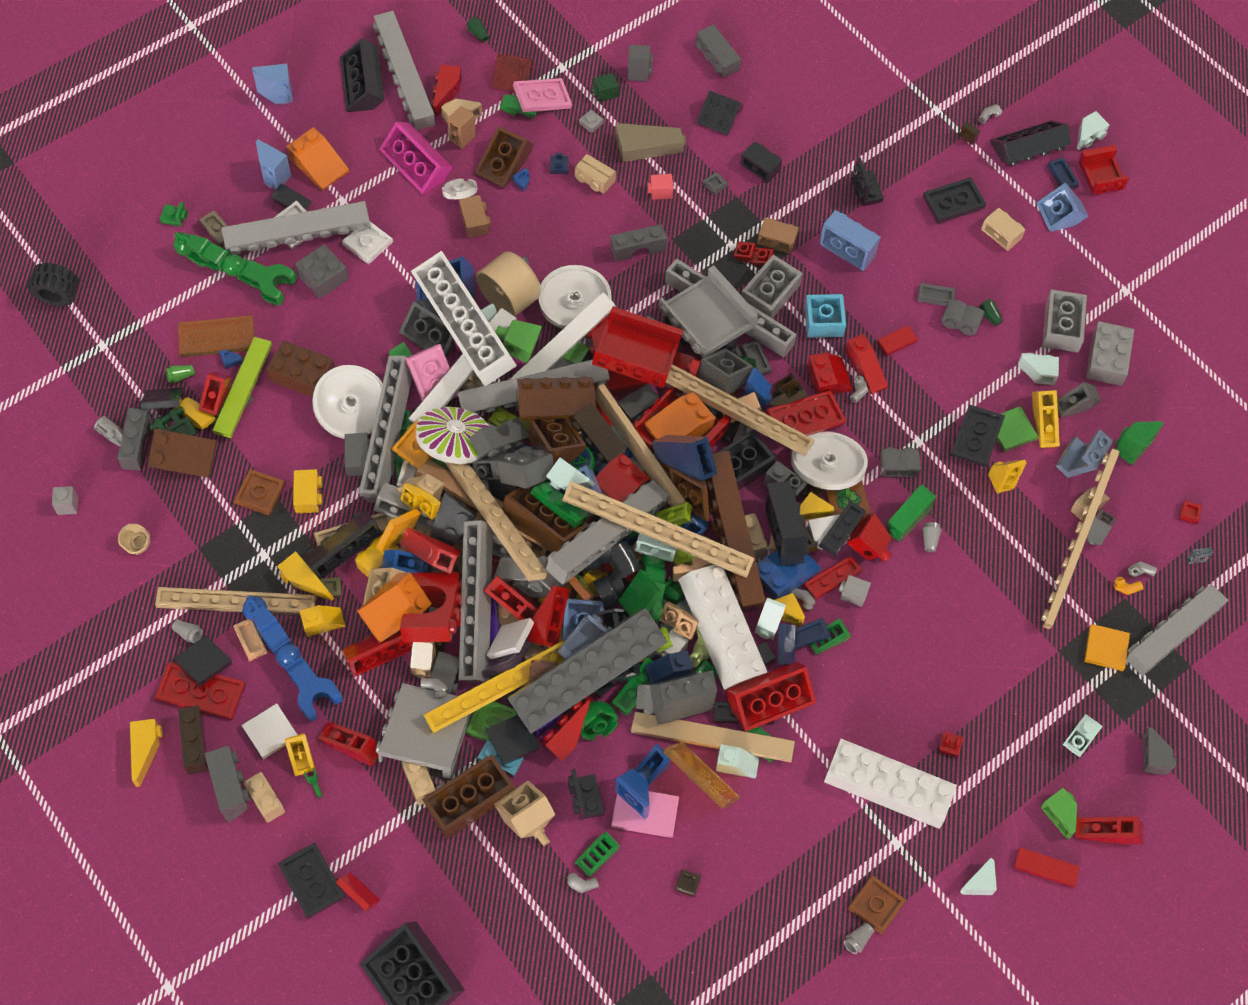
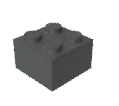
(322, 271)
(725, 371)
(525, 467)

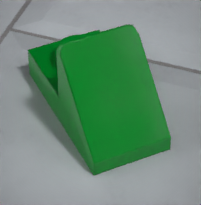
(673, 592)

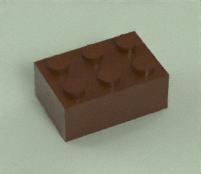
(298, 368)

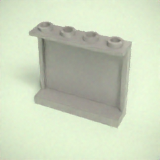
(709, 313)
(410, 737)

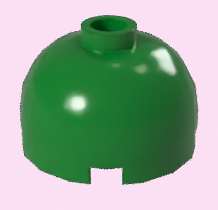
(599, 720)

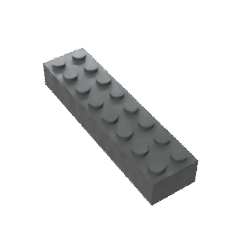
(587, 670)

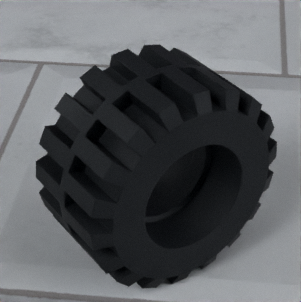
(53, 284)

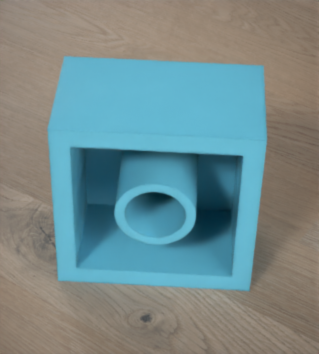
(825, 315)

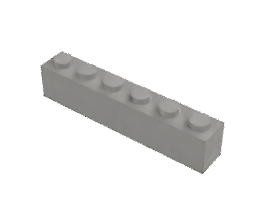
(1176, 629)

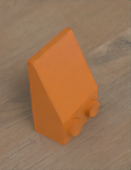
(316, 159)
(683, 418)
(386, 607)

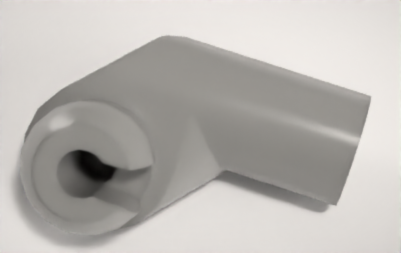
(994, 109)
(860, 387)
(1140, 568)
(806, 597)
(435, 684)
(581, 885)

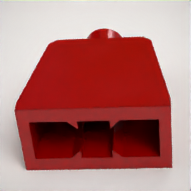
(870, 539)

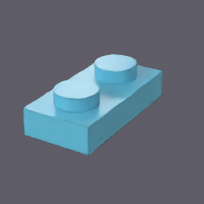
(510, 768)

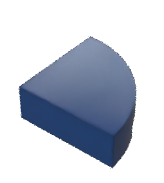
(522, 179)
(230, 358)

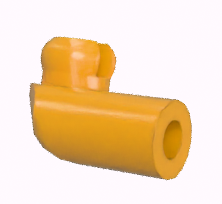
(1122, 586)

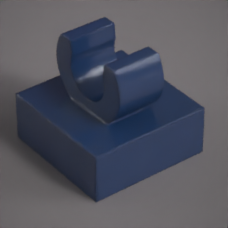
(559, 164)

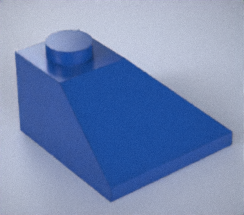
(634, 790)

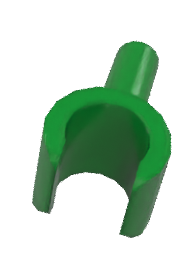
(313, 780)

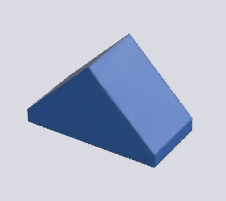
(654, 764)

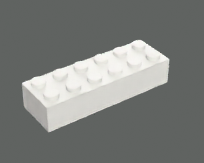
(722, 625)
(890, 783)

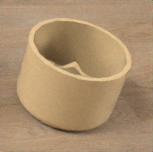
(509, 283)

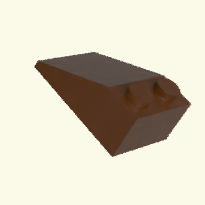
(503, 157)
(182, 453)
(693, 492)

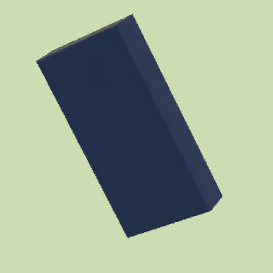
(1063, 173)
(811, 634)
(786, 644)

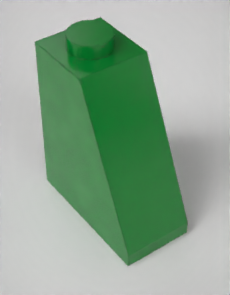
(911, 513)

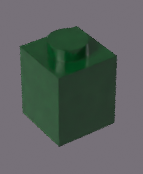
(605, 87)

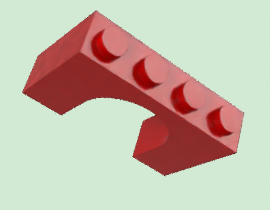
(618, 383)
(439, 624)

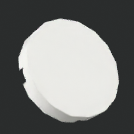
(459, 189)

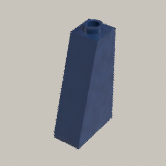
(687, 454)

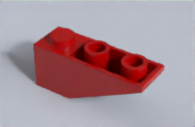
(447, 86)
(431, 550)
(565, 734)

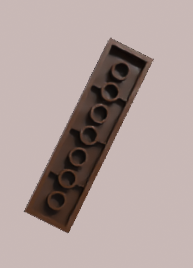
(733, 531)

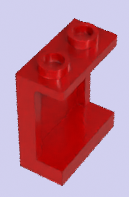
(1102, 170)

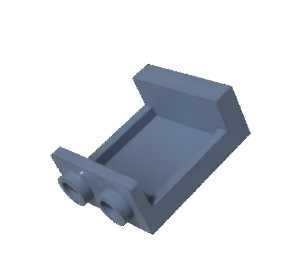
(1082, 457)
(585, 632)

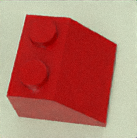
(828, 373)
(621, 478)

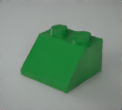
(1137, 439)

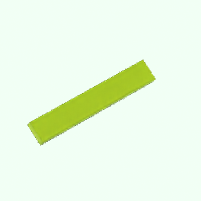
(242, 387)

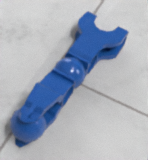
(290, 658)

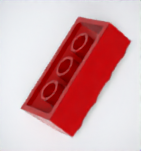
(371, 653)
(771, 696)

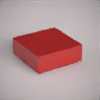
(1190, 512)

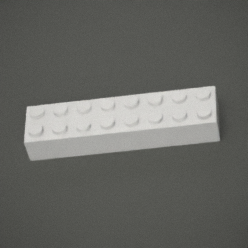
(463, 318)

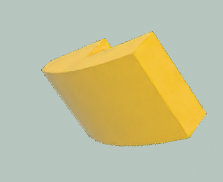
(198, 418)
(418, 498)

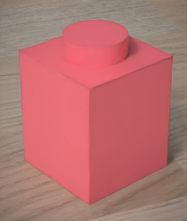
(660, 186)

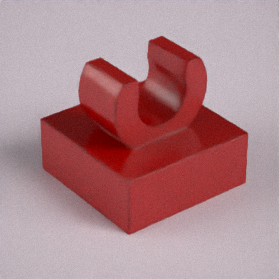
(950, 744)

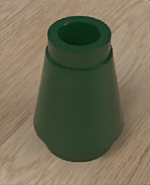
(477, 28)
(991, 312)

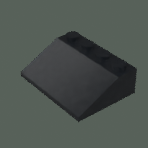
(411, 970)

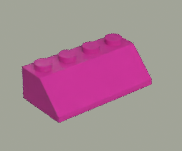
(415, 157)

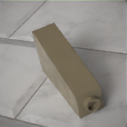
(647, 141)

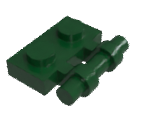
(181, 426)

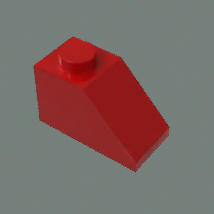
(214, 392)

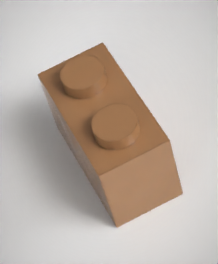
(461, 127)
(474, 216)
(777, 235)

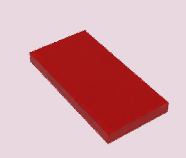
(810, 414)
(215, 697)

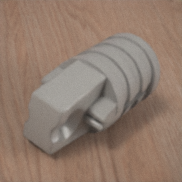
(109, 430)

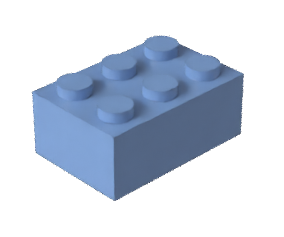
(849, 240)

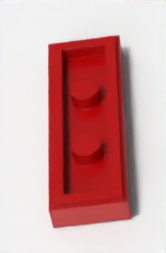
(832, 577)
(1046, 867)

